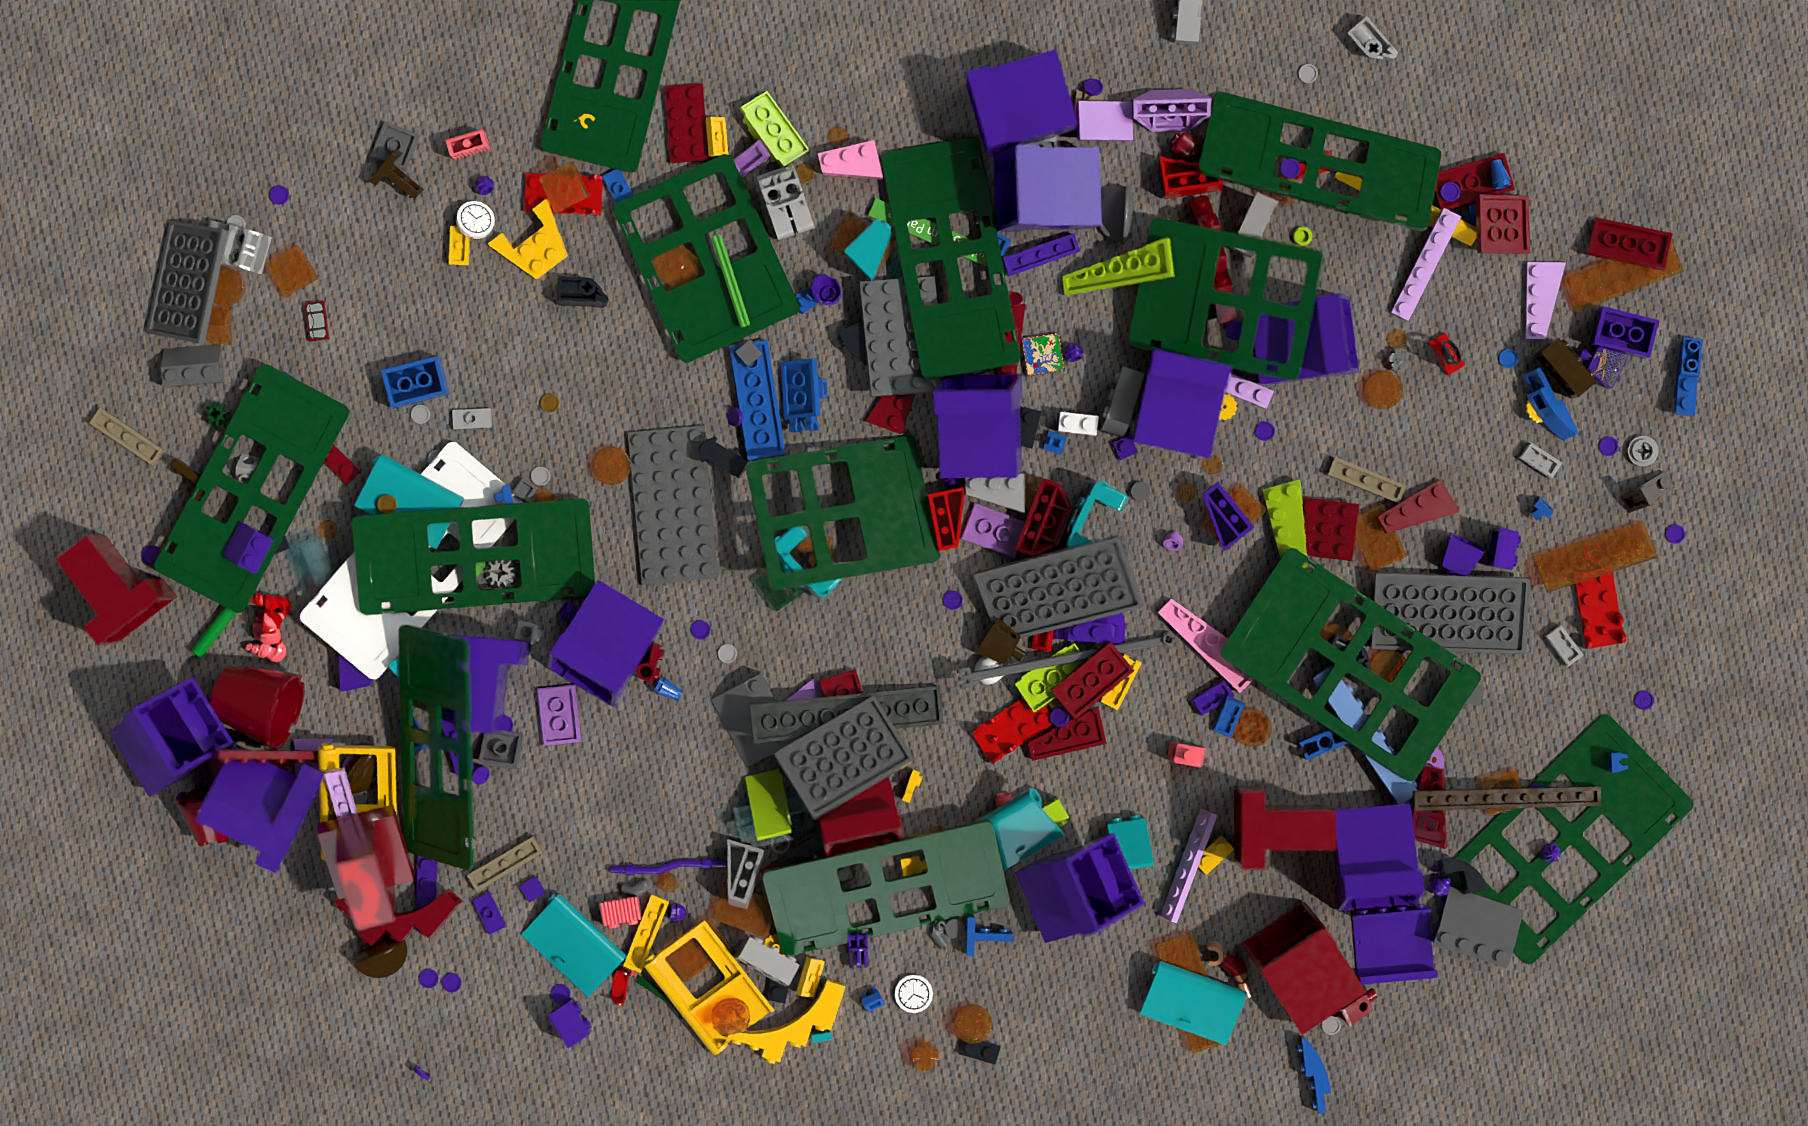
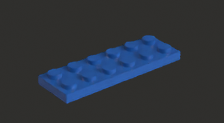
(758, 404)

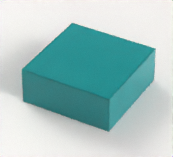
(821, 1036)

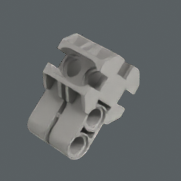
(778, 180)
(244, 247)

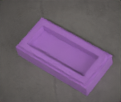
(751, 158)

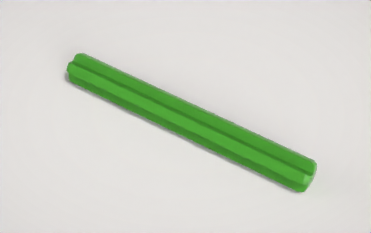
(730, 280)

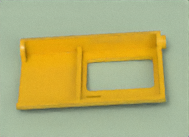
(386, 773)
(698, 1010)

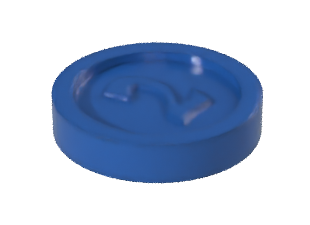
(1508, 358)

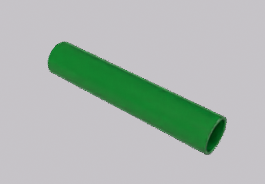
(213, 632)

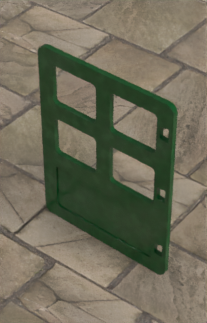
(704, 306)
(1178, 306)
(887, 502)

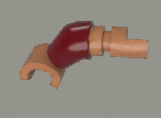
(1232, 964)

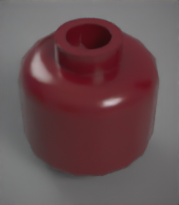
(1184, 145)

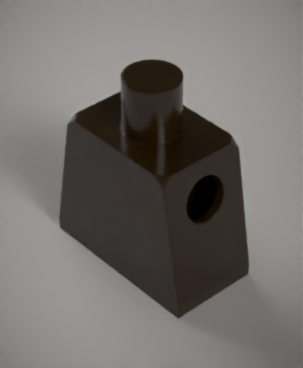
(1001, 643)

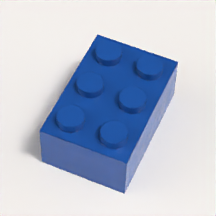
(415, 382)

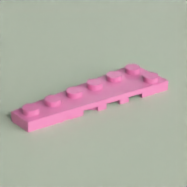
(1205, 641)

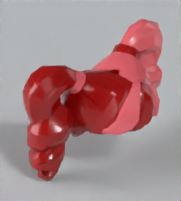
(267, 626)

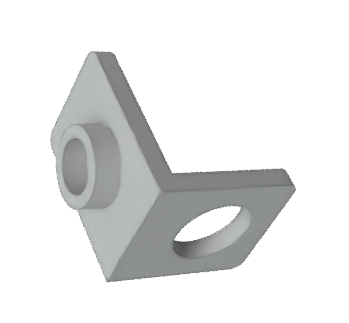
(245, 471)
(535, 635)

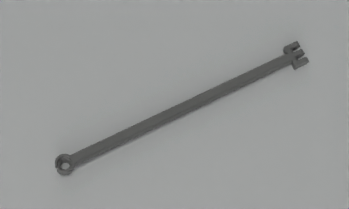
(1058, 660)

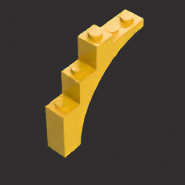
(797, 1031)

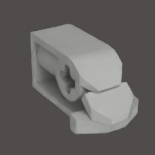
(1366, 33)

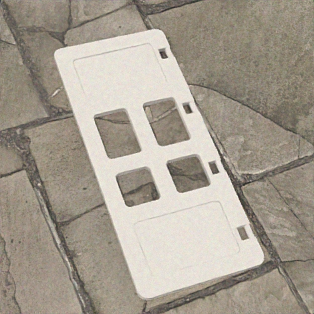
(373, 640)

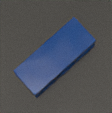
(1321, 750)

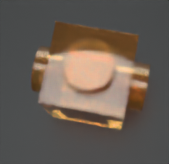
(925, 1056)

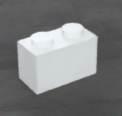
(1078, 423)

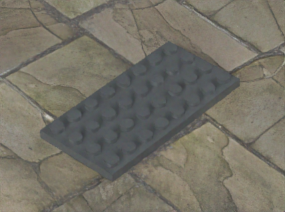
(672, 506)
(1061, 587)
(1455, 611)

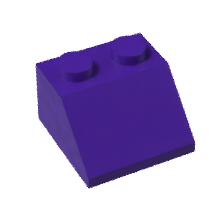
(248, 547)
(1503, 548)
(570, 1022)

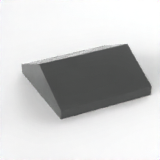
(501, 750)

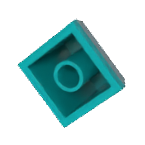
(870, 248)
(1133, 840)

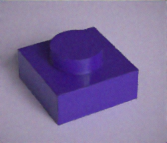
(1125, 447)

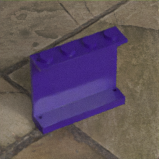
(1393, 944)

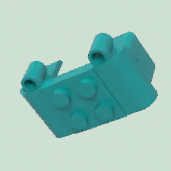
(1097, 491)
(785, 544)

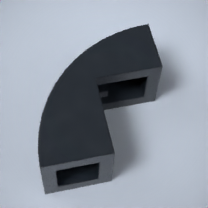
(1470, 878)

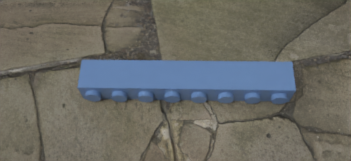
(1350, 712)

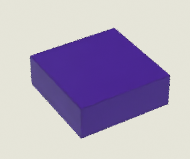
(532, 889)

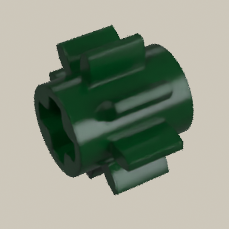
(211, 410)

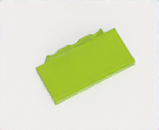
(773, 129)
(1037, 683)
(768, 804)

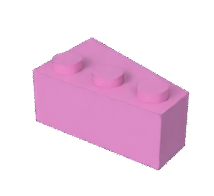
(852, 161)

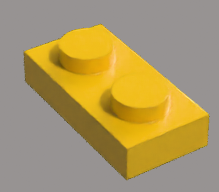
(716, 136)
(458, 247)
(1215, 854)
(810, 977)

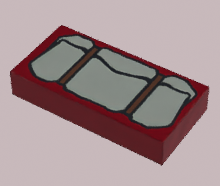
(317, 321)

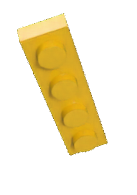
(646, 933)

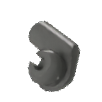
(637, 889)
(937, 933)

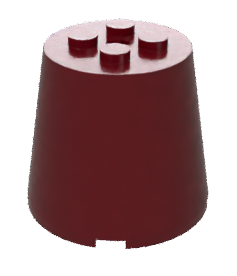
(258, 702)

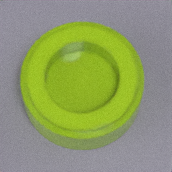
(1302, 236)

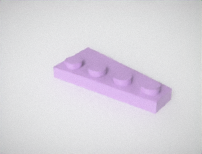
(1541, 293)

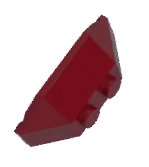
(1045, 520)

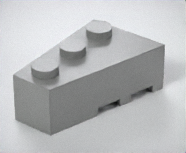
(1187, 21)
(1255, 219)
(1122, 401)
(1001, 491)
(743, 870)
(766, 960)

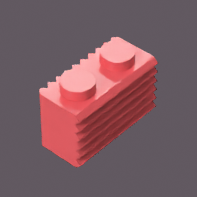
(468, 144)
(620, 911)

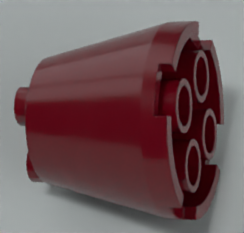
(190, 806)

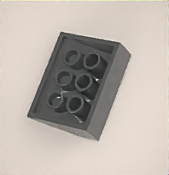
(735, 714)
(1478, 927)

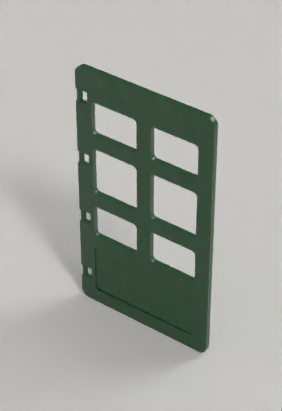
(1287, 623)
(1631, 799)

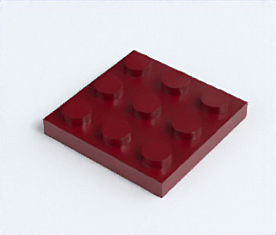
(1502, 224)
(1330, 528)

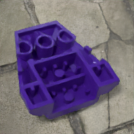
(1098, 630)

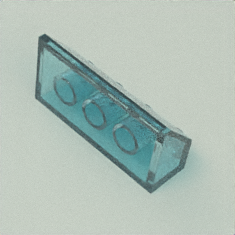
(311, 567)
(800, 817)

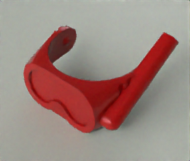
(620, 985)

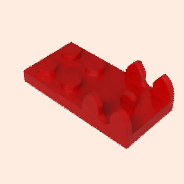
(590, 206)
(1600, 612)
(1010, 729)

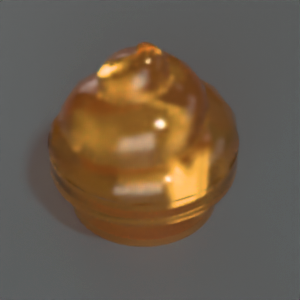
(668, 882)

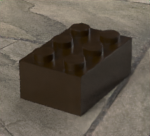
(1566, 367)

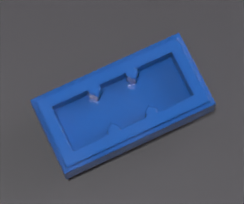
(617, 185)
(1228, 716)

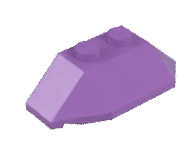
(1171, 109)

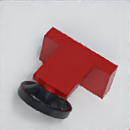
(1447, 353)

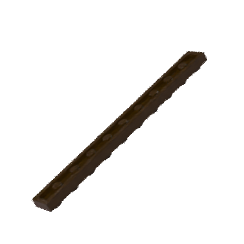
(1506, 798)

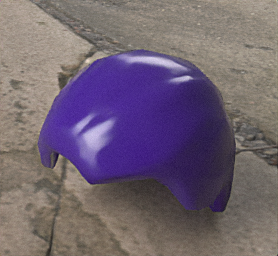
(826, 290)

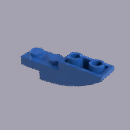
(1687, 376)
(1550, 410)
(1313, 1066)

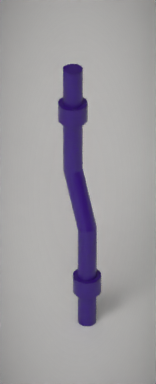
(706, 863)

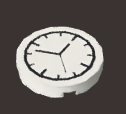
(475, 219)
(913, 993)

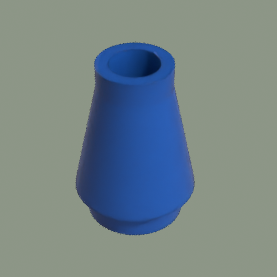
(1499, 175)
(667, 688)

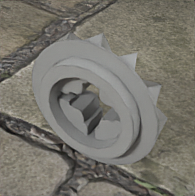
(1648, 444)
(505, 580)

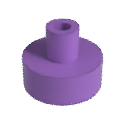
(1173, 541)

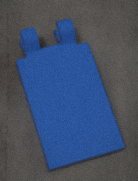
(801, 394)

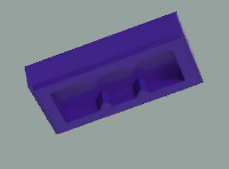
(1212, 697)
(489, 913)

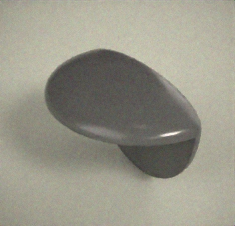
(1117, 214)

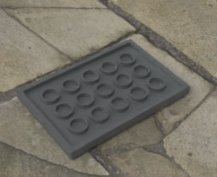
(187, 281)
(890, 337)
(844, 757)

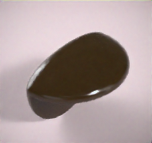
(361, 770)
(381, 958)

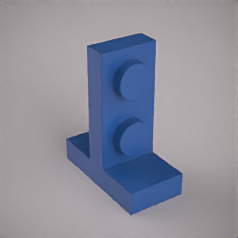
(984, 934)

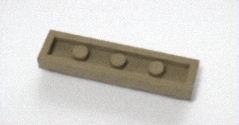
(127, 436)
(1366, 480)
(505, 863)

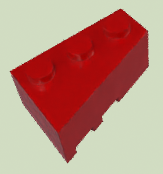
(1185, 179)
(947, 516)

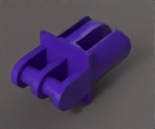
(858, 948)

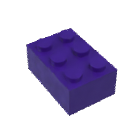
(1624, 332)

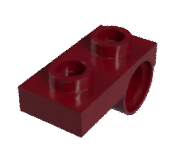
(656, 655)

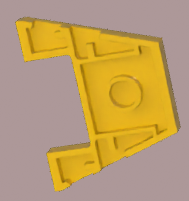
(540, 250)

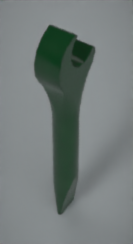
(656, 991)

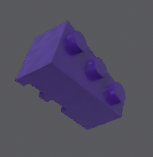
(1226, 515)

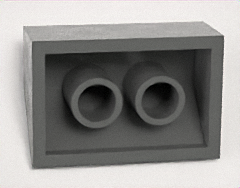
(192, 366)

